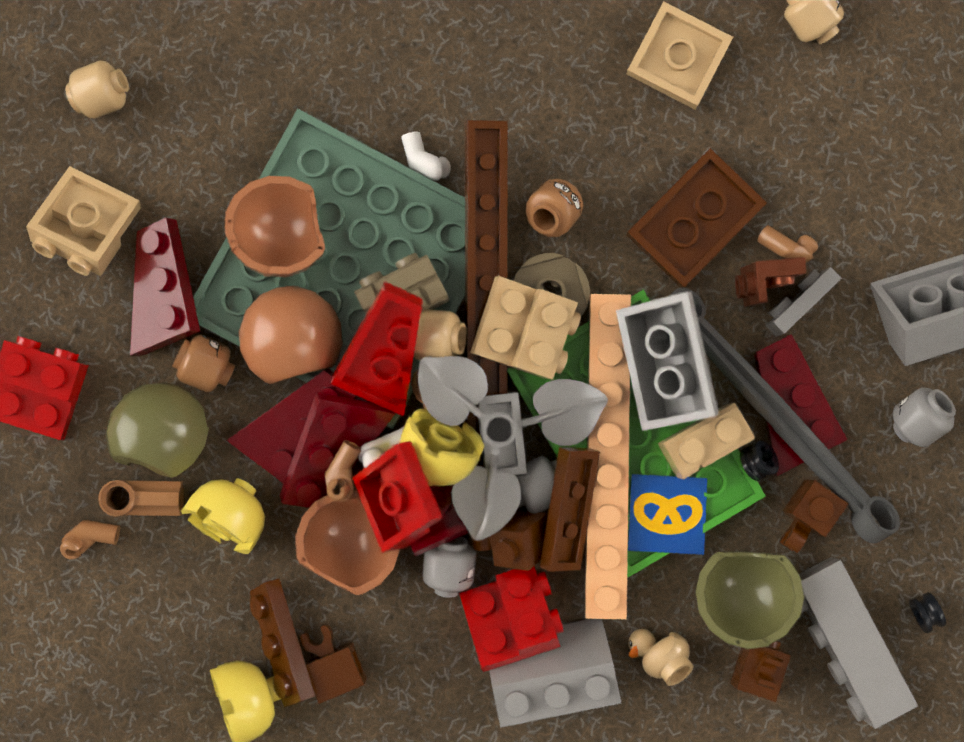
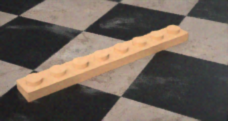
(609, 508)

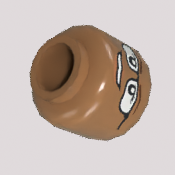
(554, 207)
(203, 363)

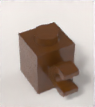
(814, 511)
(518, 542)
(334, 669)
(761, 670)

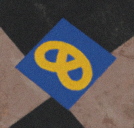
(667, 514)

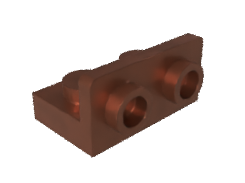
(765, 275)

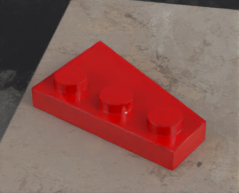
(382, 350)

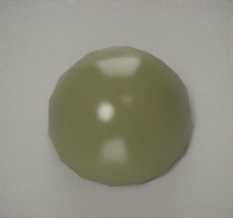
(157, 429)
(749, 597)

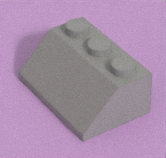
(923, 310)
(667, 361)
(560, 680)

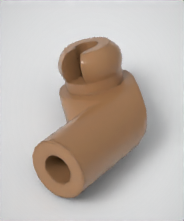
(785, 246)
(340, 474)
(85, 535)

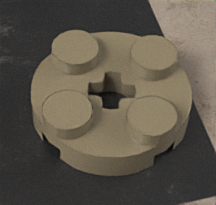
(560, 273)

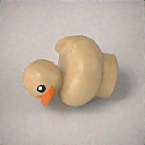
(662, 659)

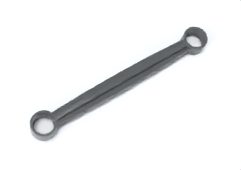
(797, 434)

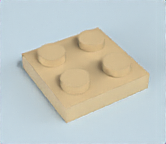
(679, 55)

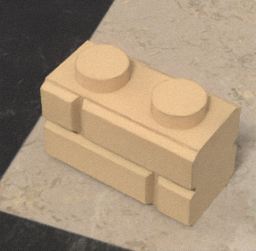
(706, 441)

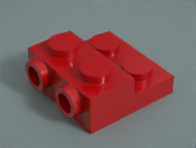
(39, 387)
(397, 498)
(511, 618)

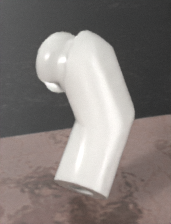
(422, 161)
(377, 447)

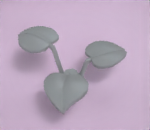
(451, 391)

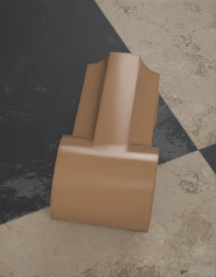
(146, 498)

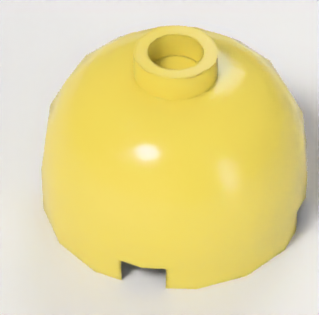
(443, 450)
(227, 512)
(245, 699)

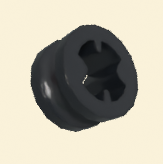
(759, 460)
(927, 612)

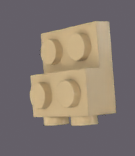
(82, 222)
(526, 328)

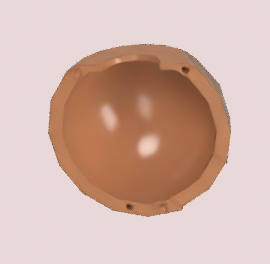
(275, 226)
(289, 334)
(341, 545)

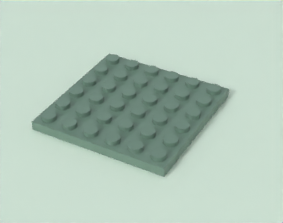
(369, 220)

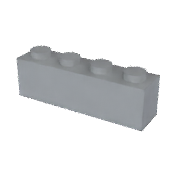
(854, 645)

